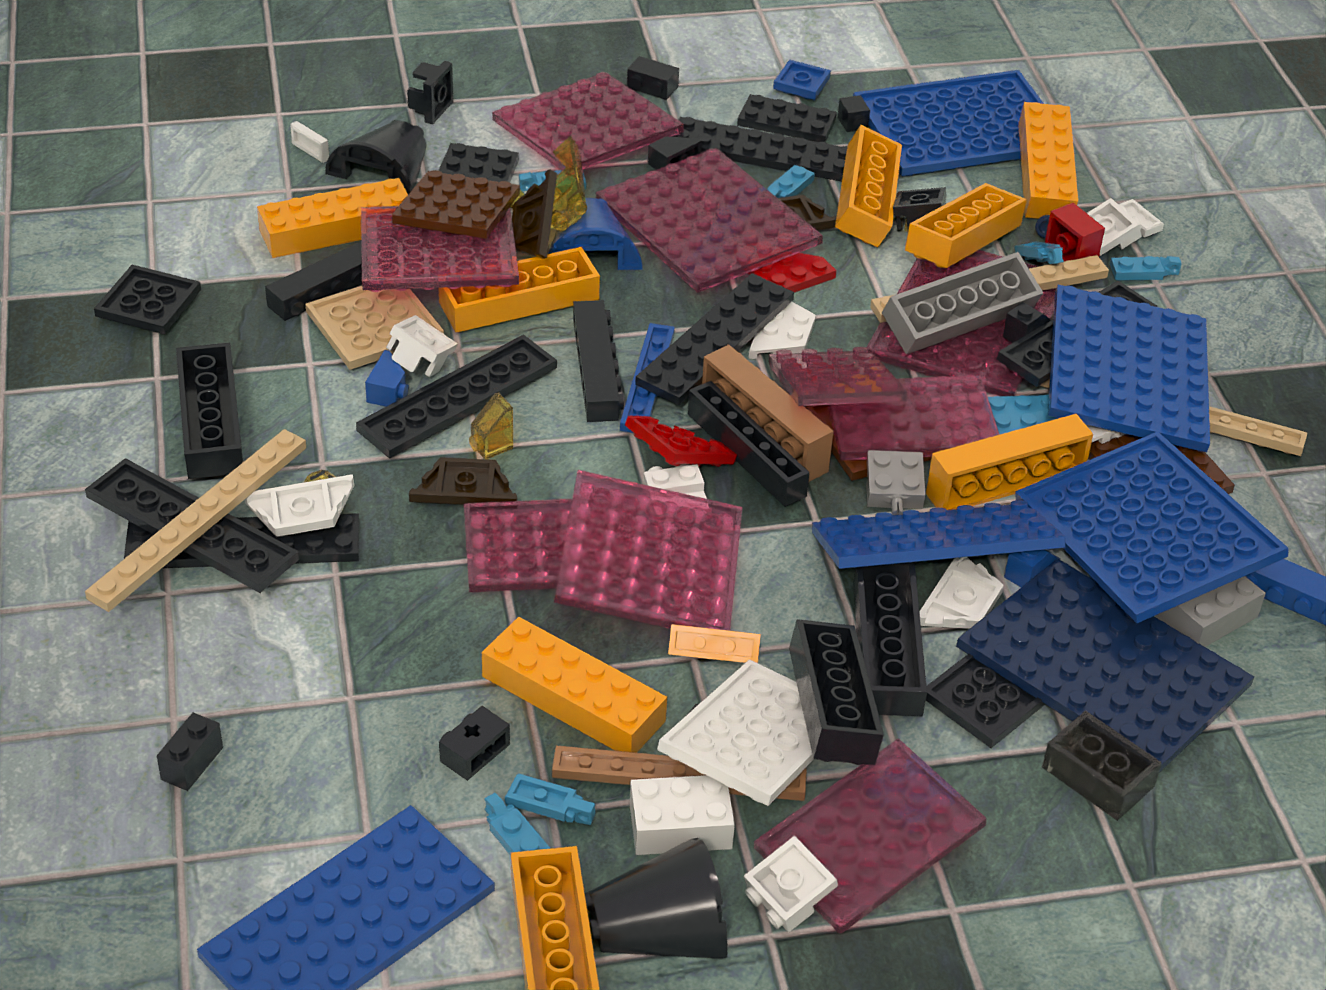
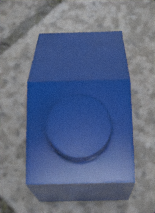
(386, 382)
(1025, 565)

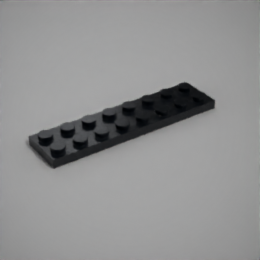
(767, 149)
(729, 322)
(1032, 353)
(455, 396)
(227, 546)
(315, 546)

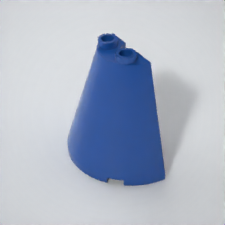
(598, 231)

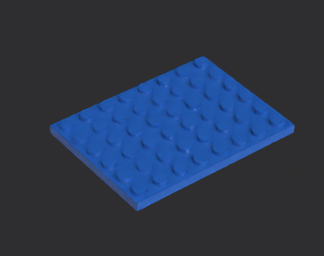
(952, 120)
(1130, 367)
(1152, 526)

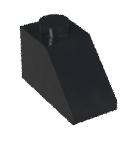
(672, 150)
(1022, 321)

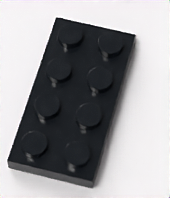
(787, 118)

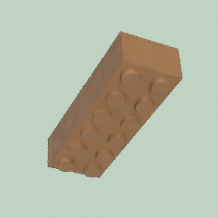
(771, 409)

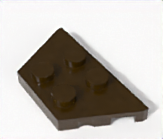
(810, 212)
(533, 217)
(463, 482)

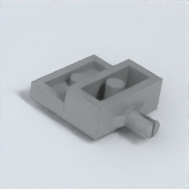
(895, 480)

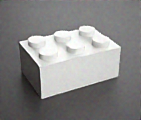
(680, 809)

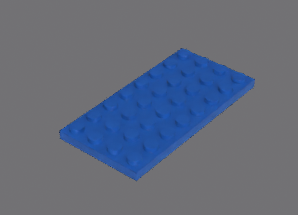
(936, 534)
(351, 912)

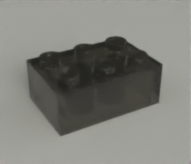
(1101, 765)

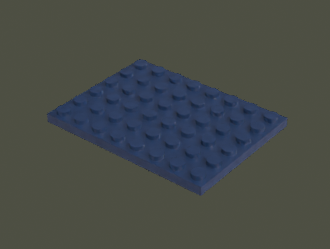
(1084, 653)

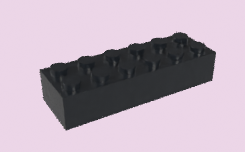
(209, 410)
(891, 636)
(835, 693)

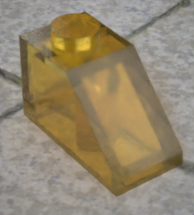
(493, 428)

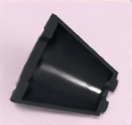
(392, 148)
(662, 907)

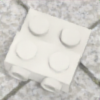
(1119, 225)
(680, 479)
(789, 884)

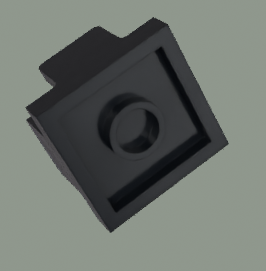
(436, 92)
(917, 204)

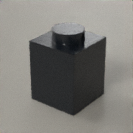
(853, 113)

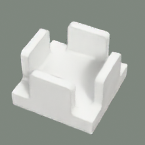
(418, 339)

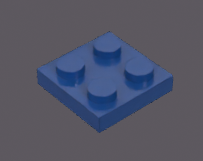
(801, 79)

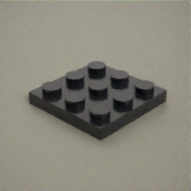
(480, 162)
(147, 299)
(981, 700)

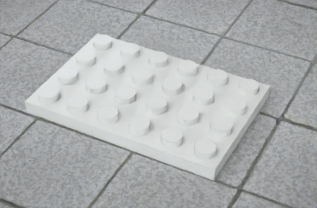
(745, 734)

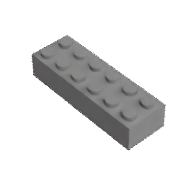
(960, 302)

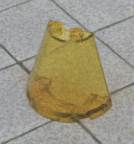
(569, 190)

